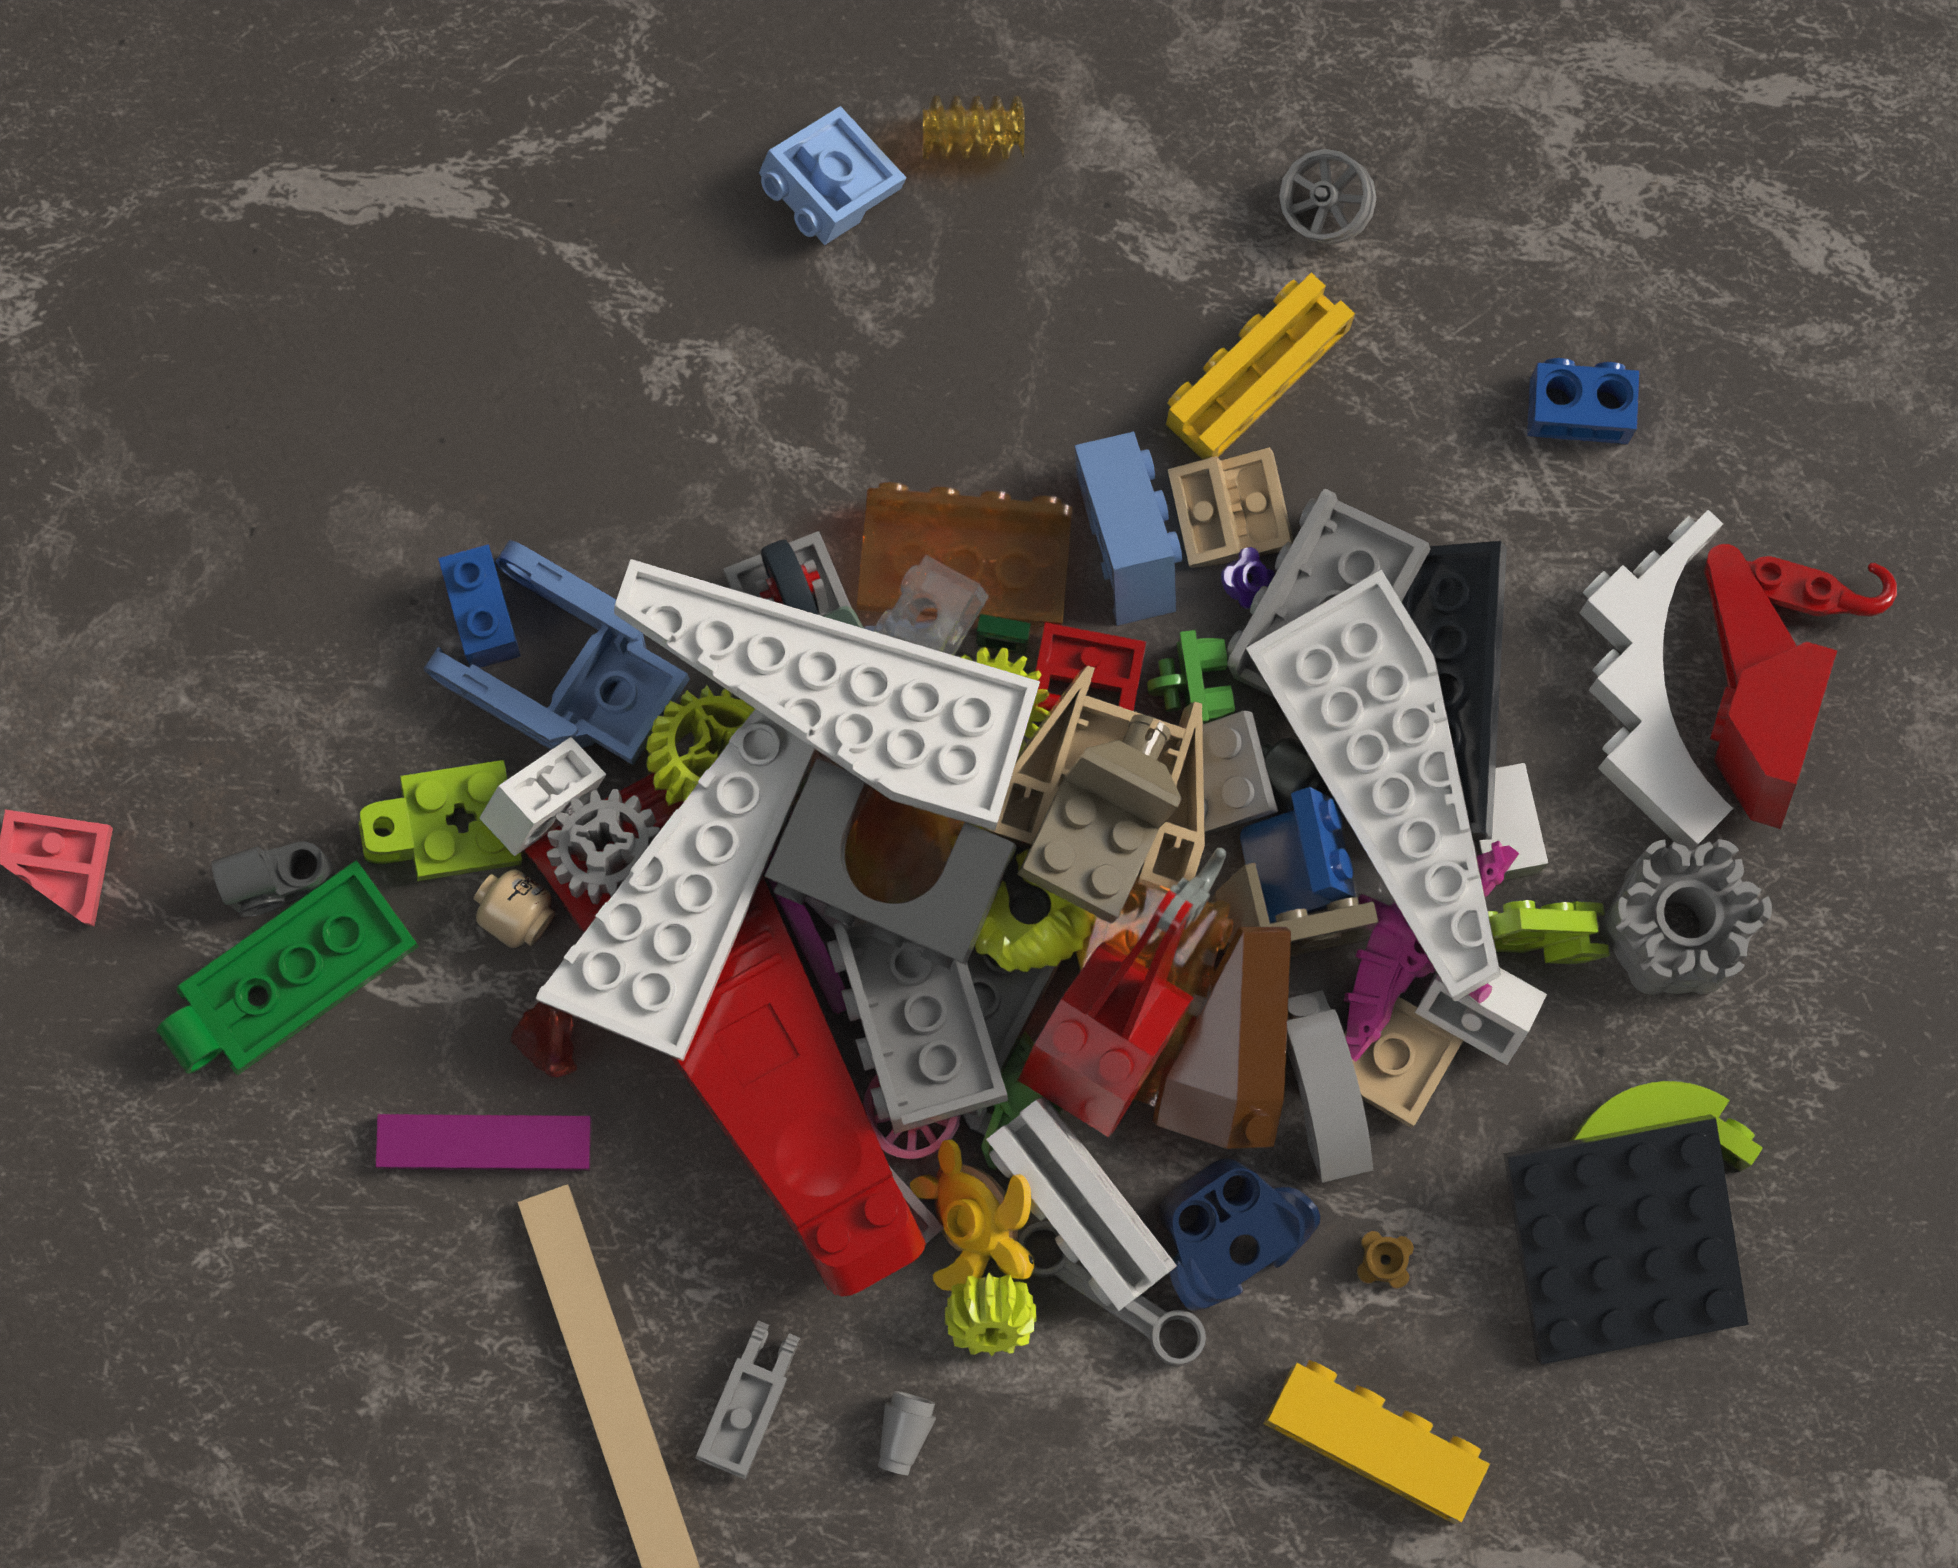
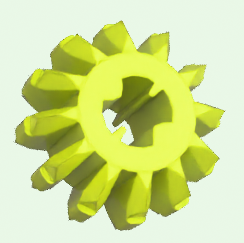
(990, 1314)

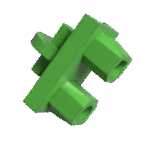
(1194, 659)

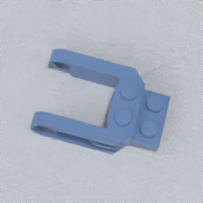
(608, 691)

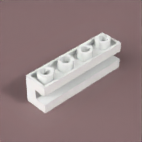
(1081, 1204)

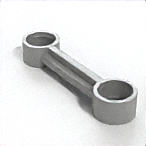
(1139, 1314)

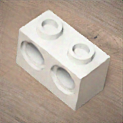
(528, 802)

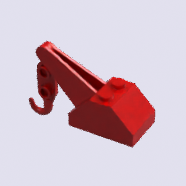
(1770, 679)

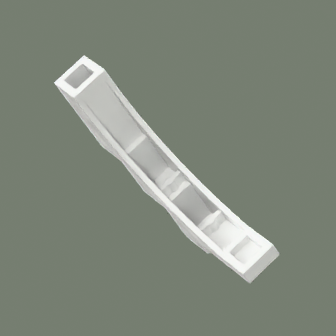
(1652, 759)

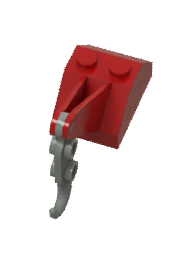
(1117, 1016)

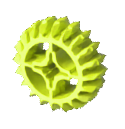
(712, 723)

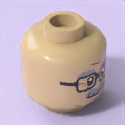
(513, 908)

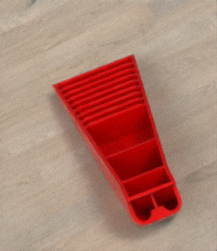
(782, 1089)

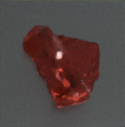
(545, 1039)

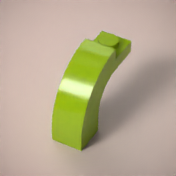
(1670, 1102)

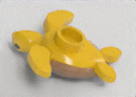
(977, 1218)

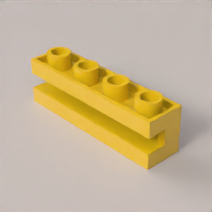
(1258, 368)
(1376, 1442)

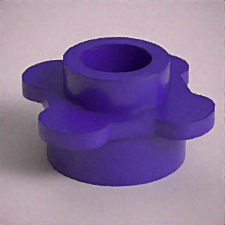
(1235, 577)

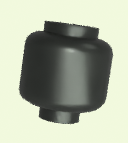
(1290, 771)

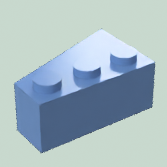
(1129, 526)

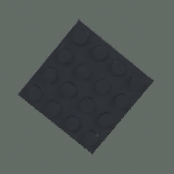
(1626, 1239)

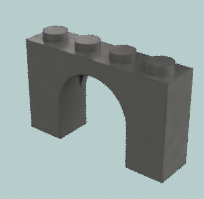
(814, 865)

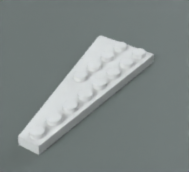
(673, 920)

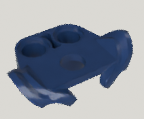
(1275, 1218)

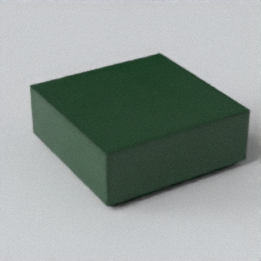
(1002, 632)

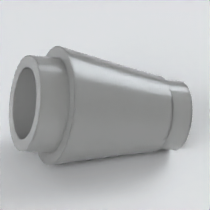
(904, 1431)

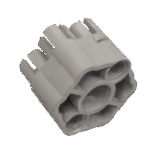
(1709, 886)

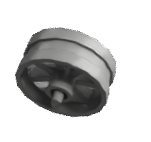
(1327, 196)

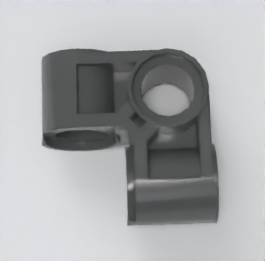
(265, 880)

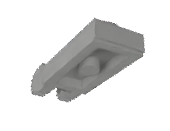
(746, 1406)

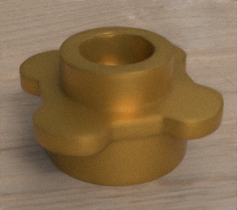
(1398, 1251)

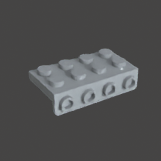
(1327, 557)
(918, 1029)

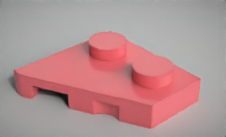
(58, 858)

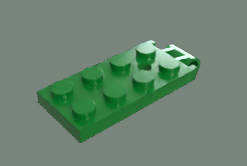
(304, 960)

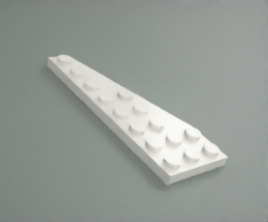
(882, 708)
(1379, 734)

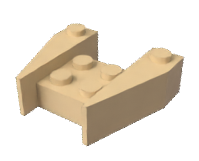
(1086, 722)

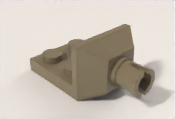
(1104, 821)
(1340, 926)

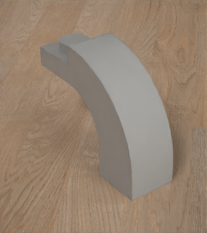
(1327, 1088)

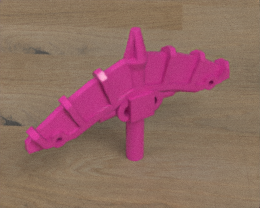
(1396, 958)

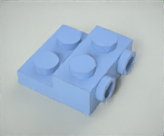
(829, 175)

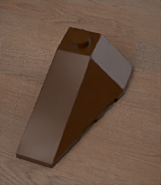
(1233, 1063)

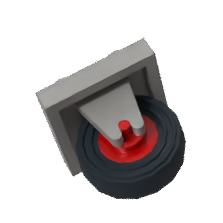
(792, 575)

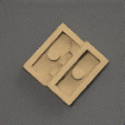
(1230, 507)

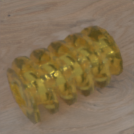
(973, 127)

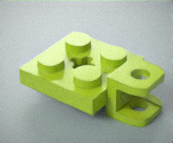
(421, 828)
(1556, 927)

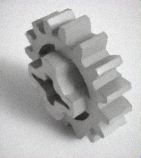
(591, 829)

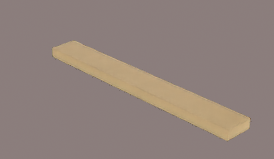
(607, 1381)

